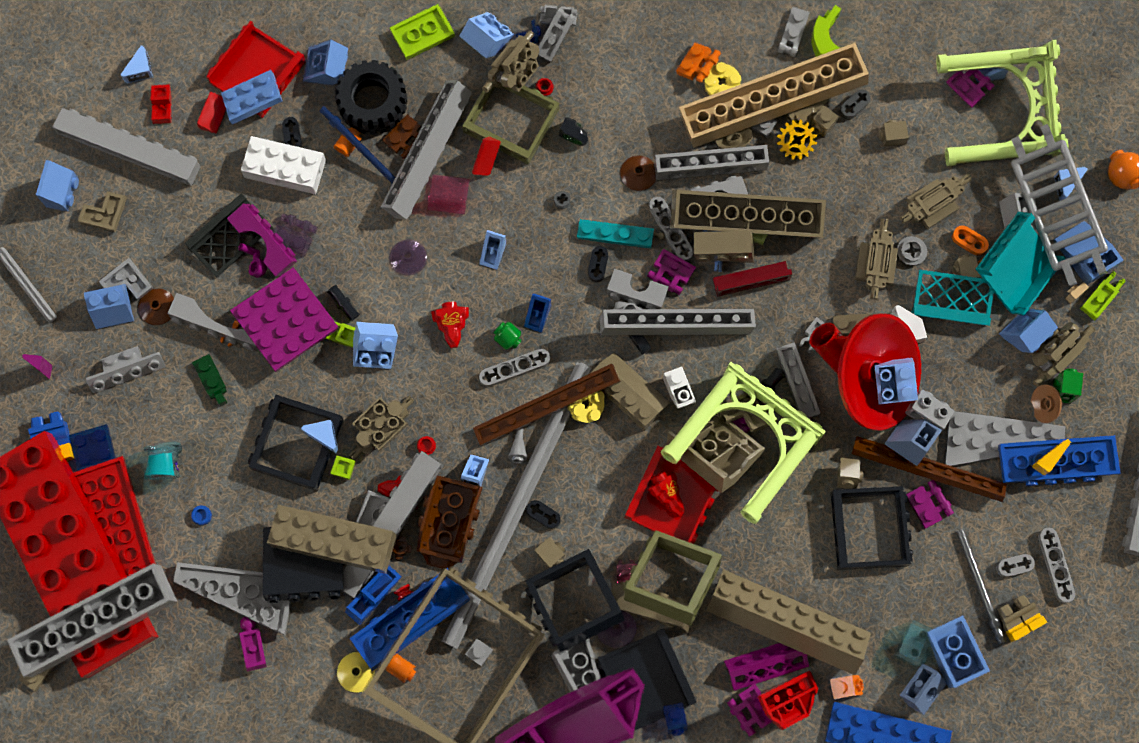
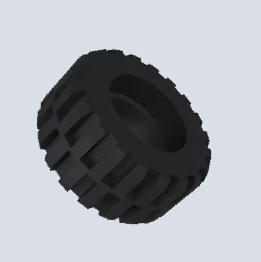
(366, 75)

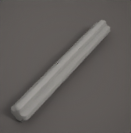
(26, 285)

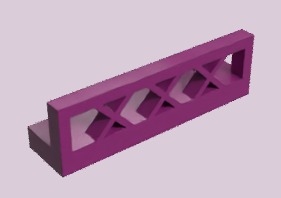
(764, 659)

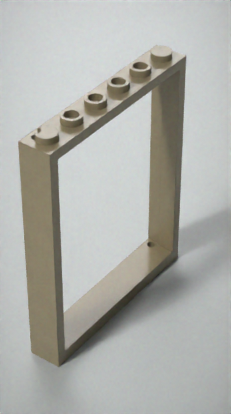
(503, 690)

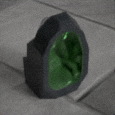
(573, 132)

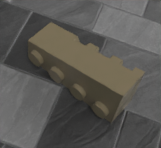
(644, 613)

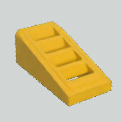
(1049, 460)

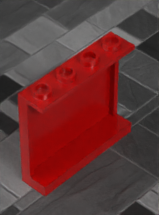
(252, 55)
(693, 491)

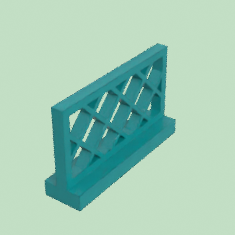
(952, 314)

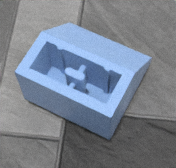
(486, 34)
(374, 345)
(896, 381)

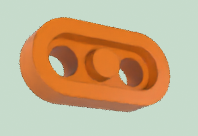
(970, 239)

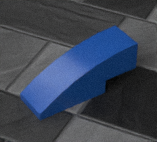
(372, 595)

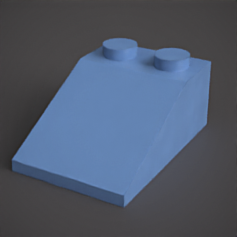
(957, 652)

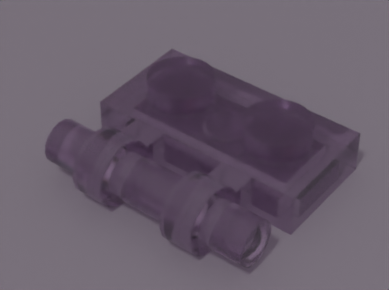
(296, 241)

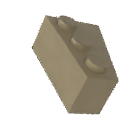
(724, 246)

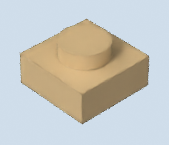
(1076, 291)

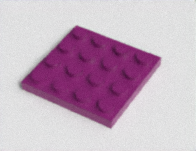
(284, 319)

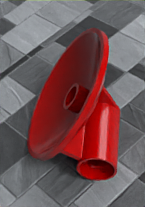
(853, 359)

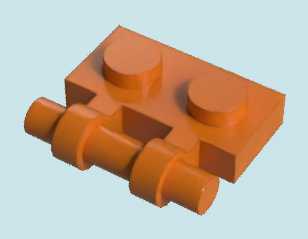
(694, 61)

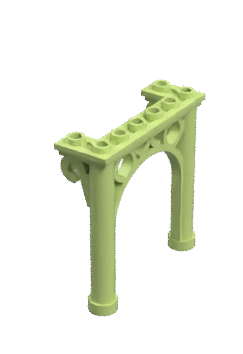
(1005, 60)
(732, 381)

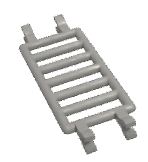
(1081, 196)

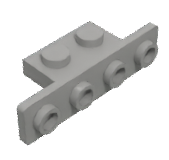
(124, 367)

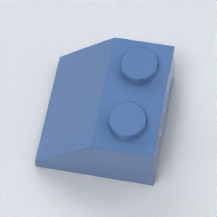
(325, 63)
(57, 186)
(109, 306)
(1029, 330)

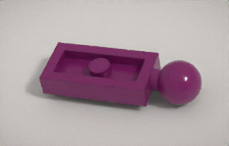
(252, 645)

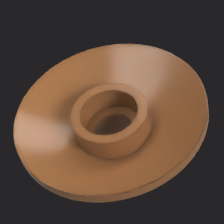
(1046, 403)

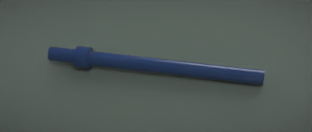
(336, 123)

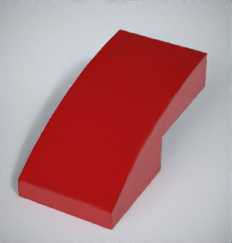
(161, 104)

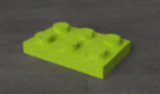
(422, 32)

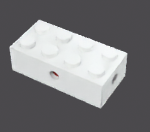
(283, 165)

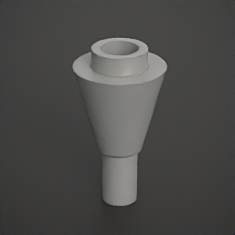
(518, 451)

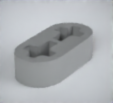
(1014, 561)

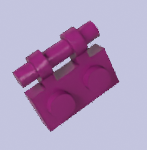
(967, 89)
(673, 266)
(925, 508)
(751, 702)

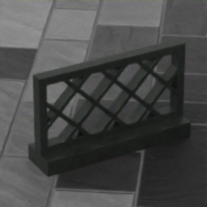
(214, 226)

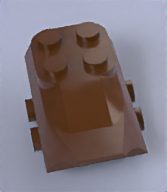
(448, 521)

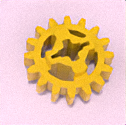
(803, 149)

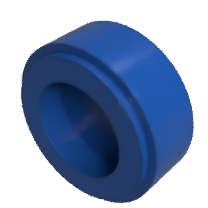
(201, 515)

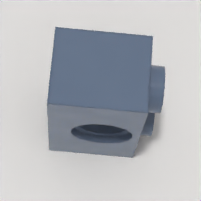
(923, 689)

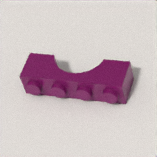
(277, 257)

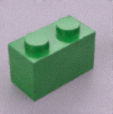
(1069, 385)

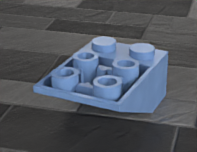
(1086, 269)

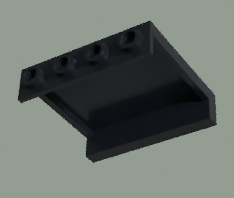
(298, 576)
(658, 670)

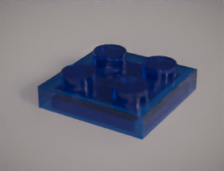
(92, 447)

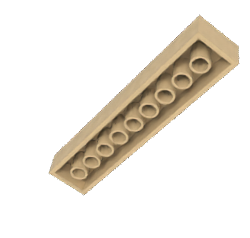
(774, 95)

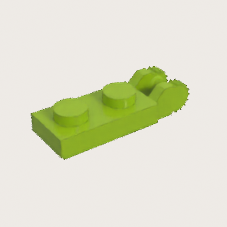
(1101, 297)

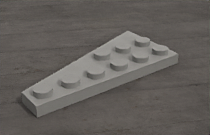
(977, 436)
(236, 591)

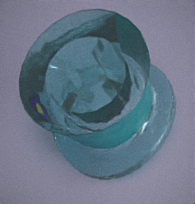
(162, 461)

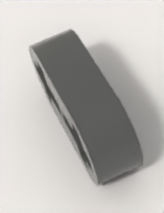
(852, 101)

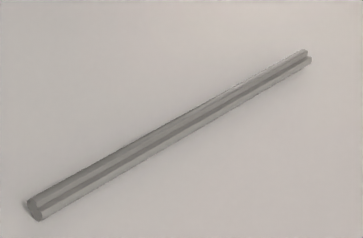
(511, 516)

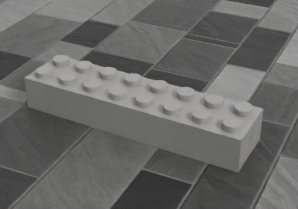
(92, 620)

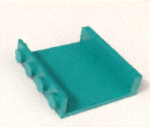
(1017, 265)

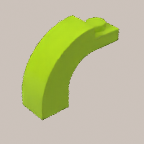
(820, 38)

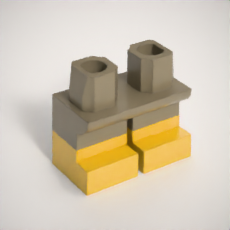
(1022, 621)

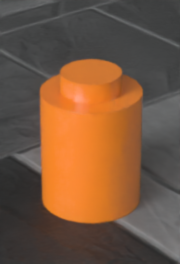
(344, 146)
(401, 668)

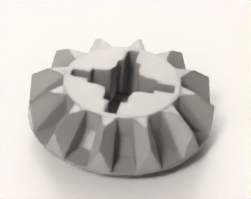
(916, 244)

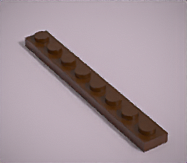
(546, 404)
(931, 470)

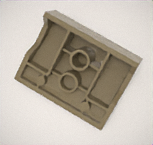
(720, 453)

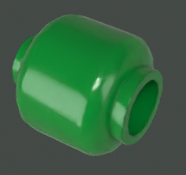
(507, 335)

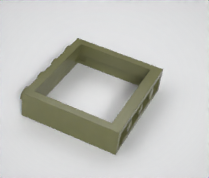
(506, 146)
(660, 604)

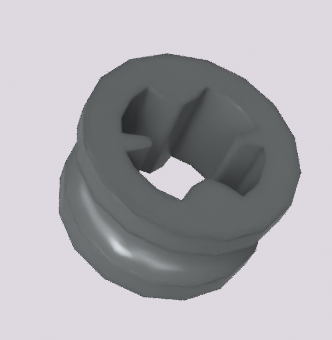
(558, 196)

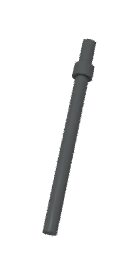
(994, 623)

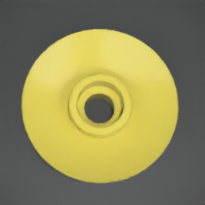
(345, 672)

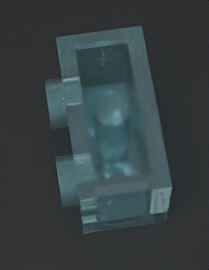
(914, 644)

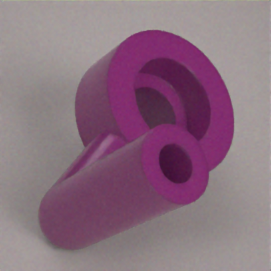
(257, 267)

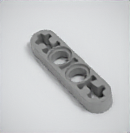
(668, 231)
(513, 365)
(1060, 564)

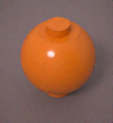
(1124, 169)

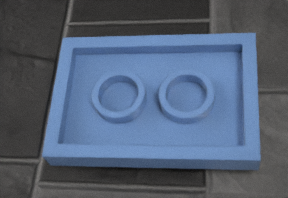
(251, 97)

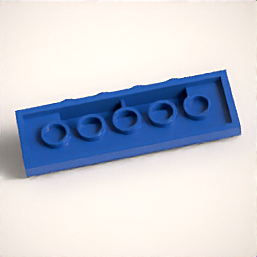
(1083, 459)
(380, 634)
(860, 725)

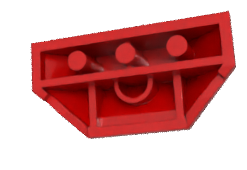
(789, 700)

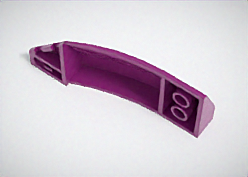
(591, 714)

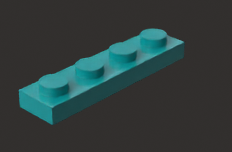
(615, 233)

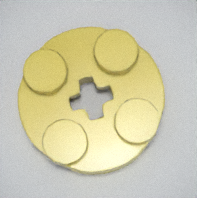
(721, 71)
(592, 412)

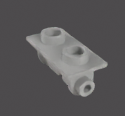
(548, 12)

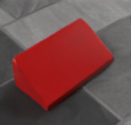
(212, 113)
(486, 156)

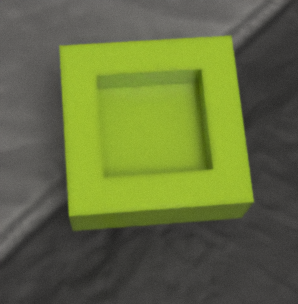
(343, 467)

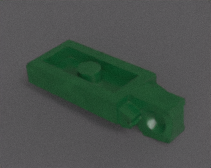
(210, 378)

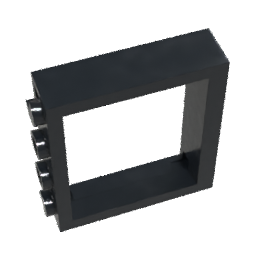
(261, 440)
(839, 531)
(589, 629)

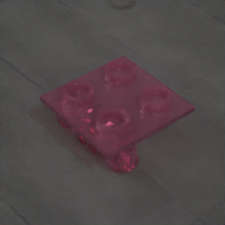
(448, 194)

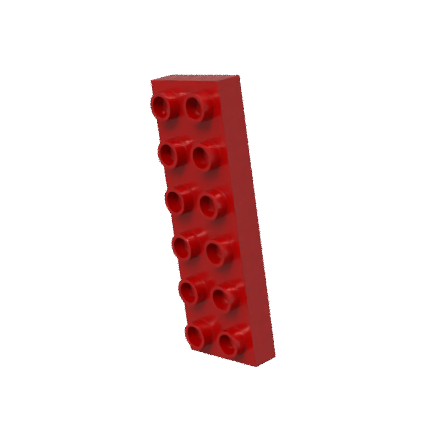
(62, 542)

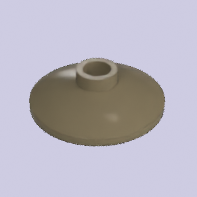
(736, 139)

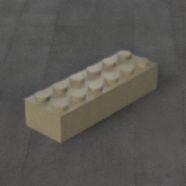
(332, 539)

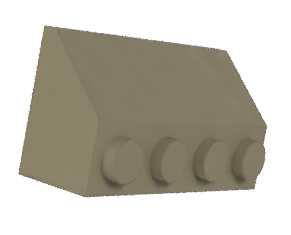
(633, 393)

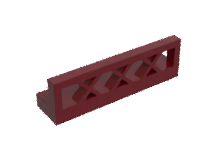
(751, 278)

